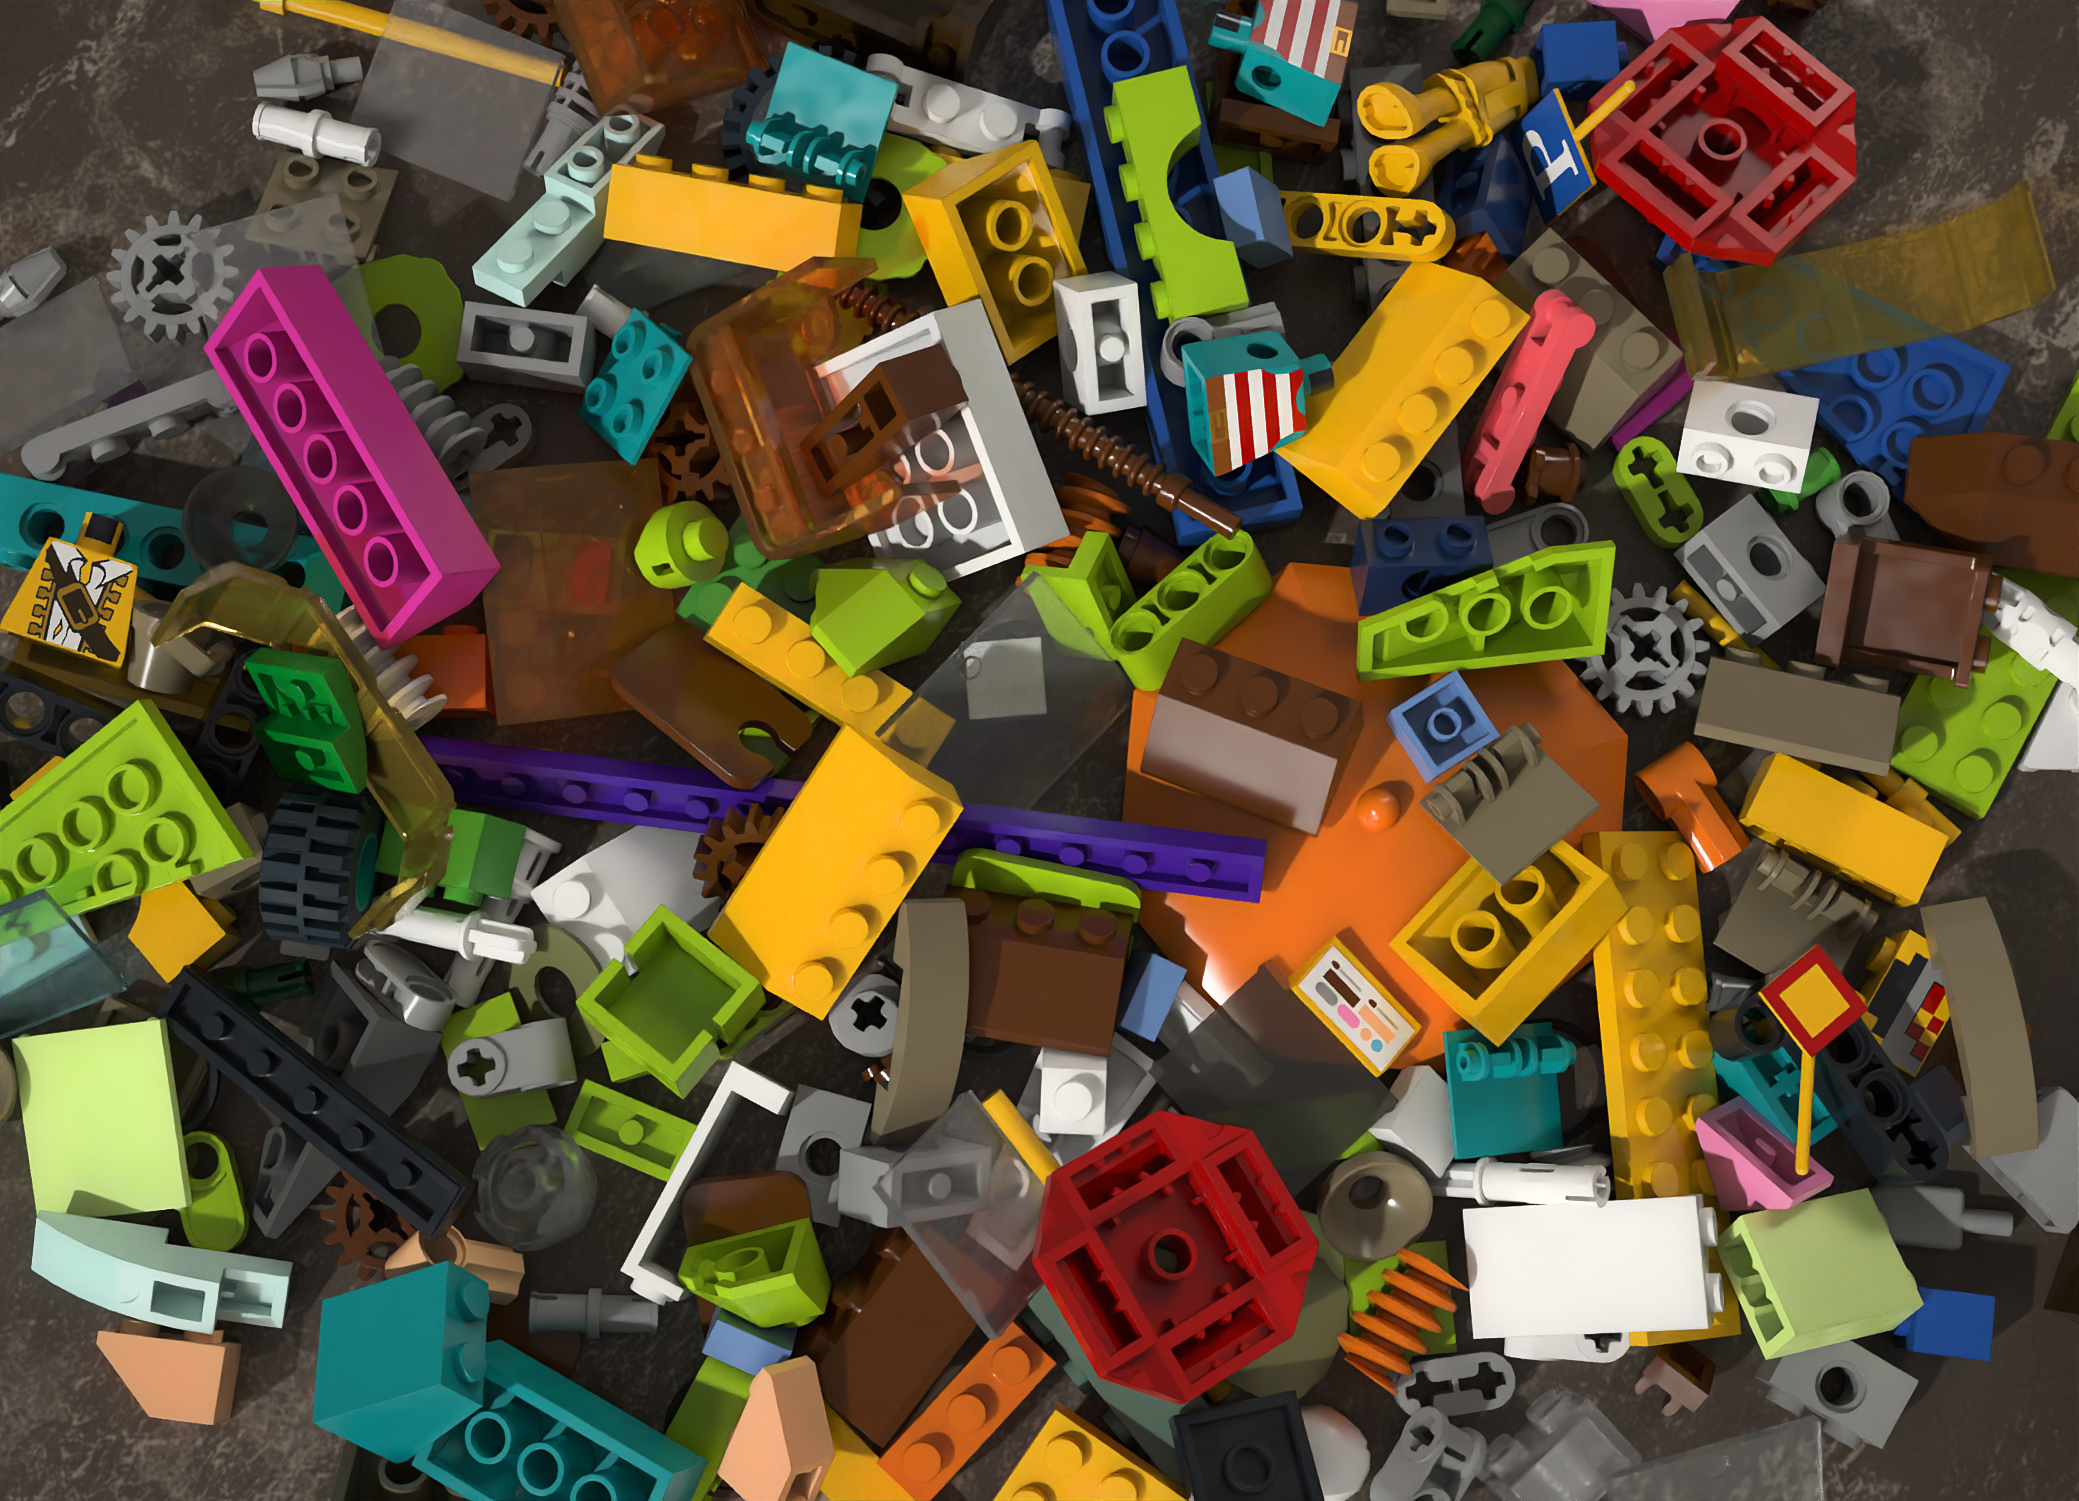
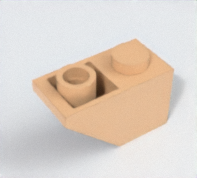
(174, 1374)
(782, 1437)

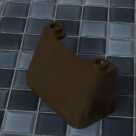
(923, 34)

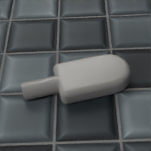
(1935, 1215)

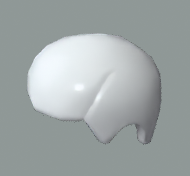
(1337, 1451)

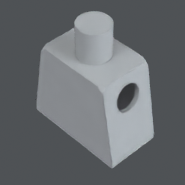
(2047, 1177)

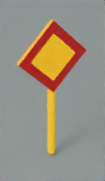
(1814, 1008)

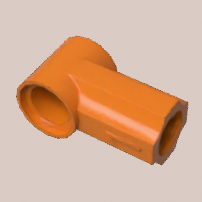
(1683, 792)

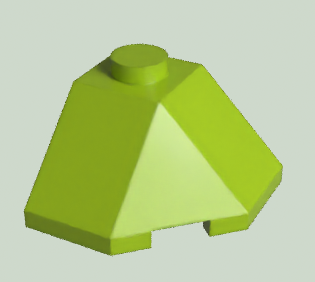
(878, 610)
(762, 1275)

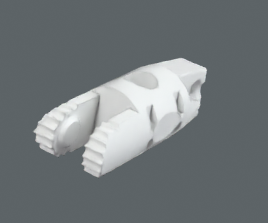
(2035, 632)

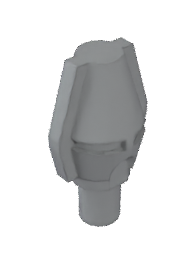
(305, 76)
(29, 282)

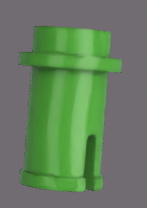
(1819, 472)

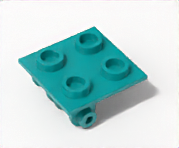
(824, 121)
(635, 384)
(1507, 1094)

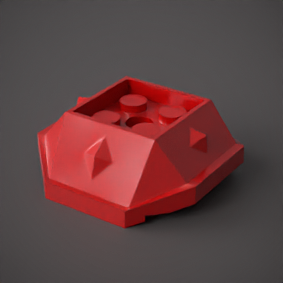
(1756, 102)
(1235, 1244)

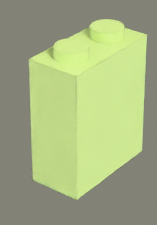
(1817, 1273)

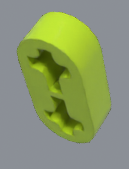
(1670, 485)

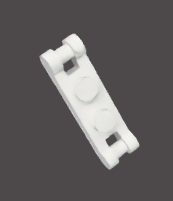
(967, 117)

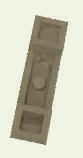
(930, 1020)
(1986, 1026)

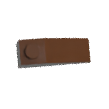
(884, 417)

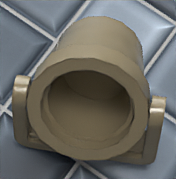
(176, 663)

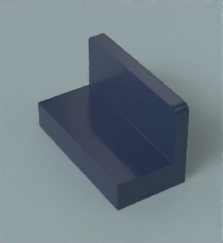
(1488, 193)

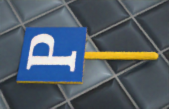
(1553, 152)

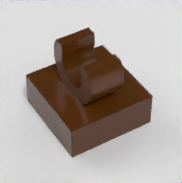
(1678, 1371)

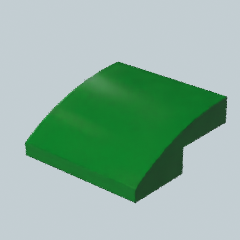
(312, 721)

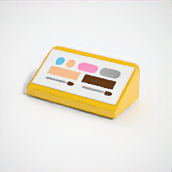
(1354, 1005)

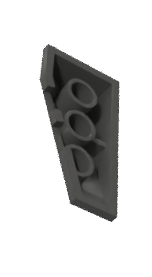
(367, 1050)

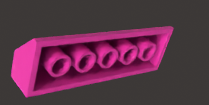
(349, 454)

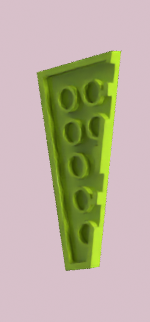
(116, 820)

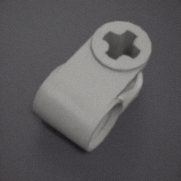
(525, 1060)
(1426, 1467)

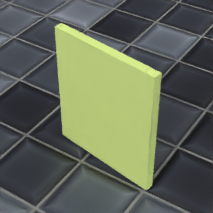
(102, 1120)

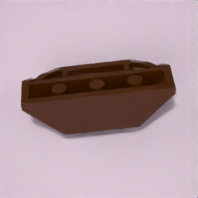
(2000, 497)

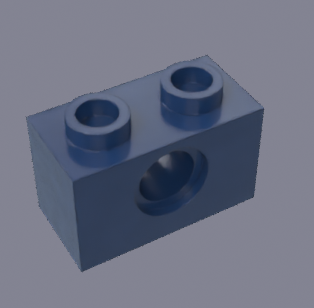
(1415, 557)

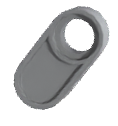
(1521, 533)
(406, 985)

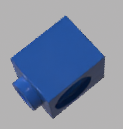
(1578, 58)
(1949, 1325)

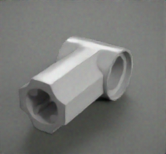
(1236, 323)
(1874, 503)

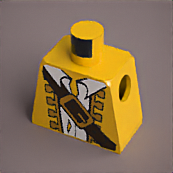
(77, 596)

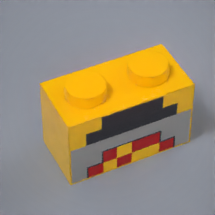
(1904, 1000)

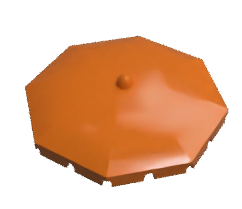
(1377, 846)

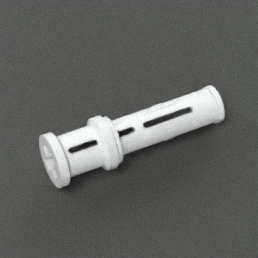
(468, 976)

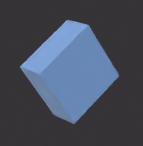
(1253, 217)
(1441, 726)
(1147, 994)
(745, 1344)

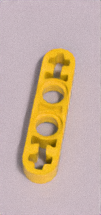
(1389, 244)

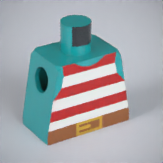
(1290, 52)
(1248, 396)

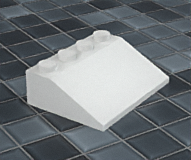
(985, 446)

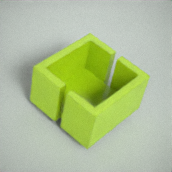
(675, 1005)

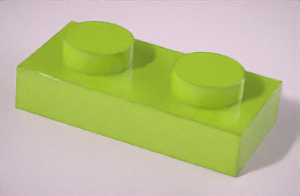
(628, 1130)

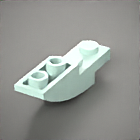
(569, 219)
(161, 1283)

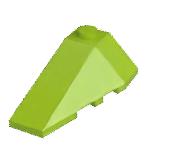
(1511, 615)

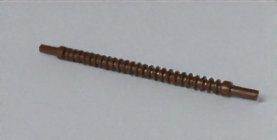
(1171, 490)

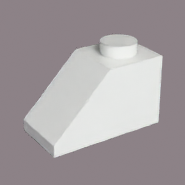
(1072, 1093)

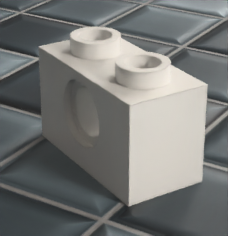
(1100, 342)
(1747, 435)

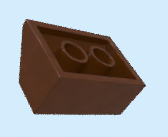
(1251, 737)
(1044, 970)
(884, 1335)

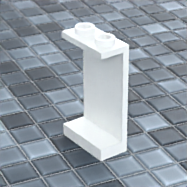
(1592, 1267)
(651, 1277)

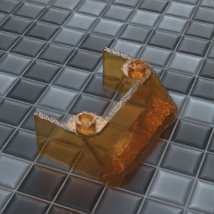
(766, 397)

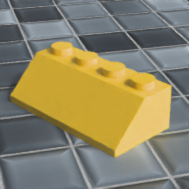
(1402, 384)
(835, 870)

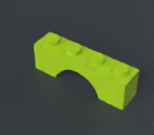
(1157, 127)

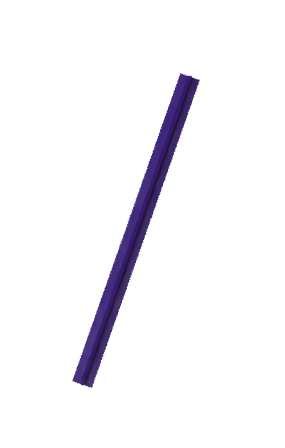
(690, 797)

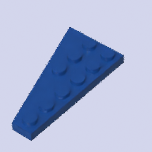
(1887, 396)

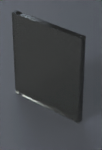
(1278, 1072)

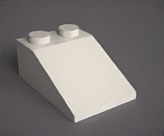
(619, 887)

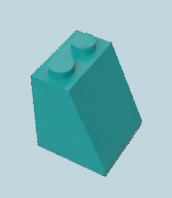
(402, 1359)

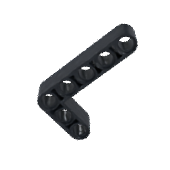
(206, 748)

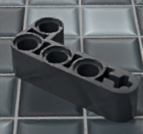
(1896, 1156)

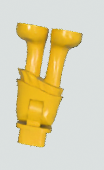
(1468, 108)

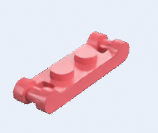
(1522, 397)

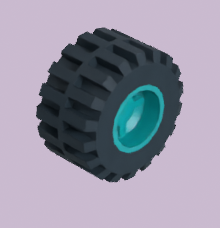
(320, 865)

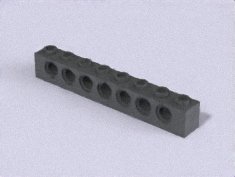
(1376, 277)

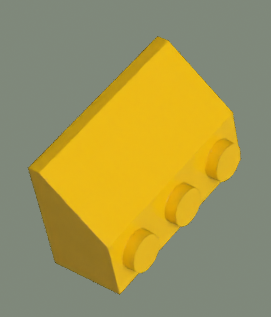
(999, 238)
(1507, 947)

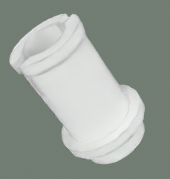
(604, 311)

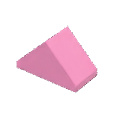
(1754, 1160)

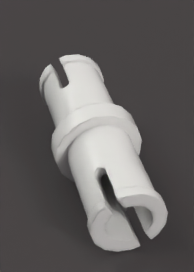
(316, 134)

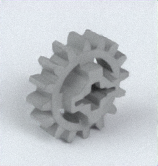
(155, 297)
(1659, 666)

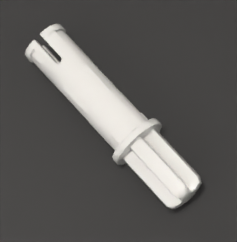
(470, 934)
(1528, 1183)

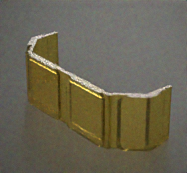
(1862, 294)
(398, 765)

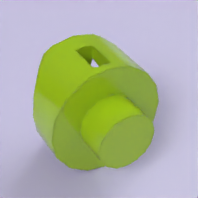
(687, 539)

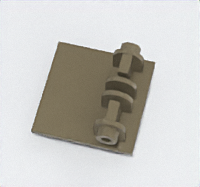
(361, 191)
(1509, 804)
(1789, 911)

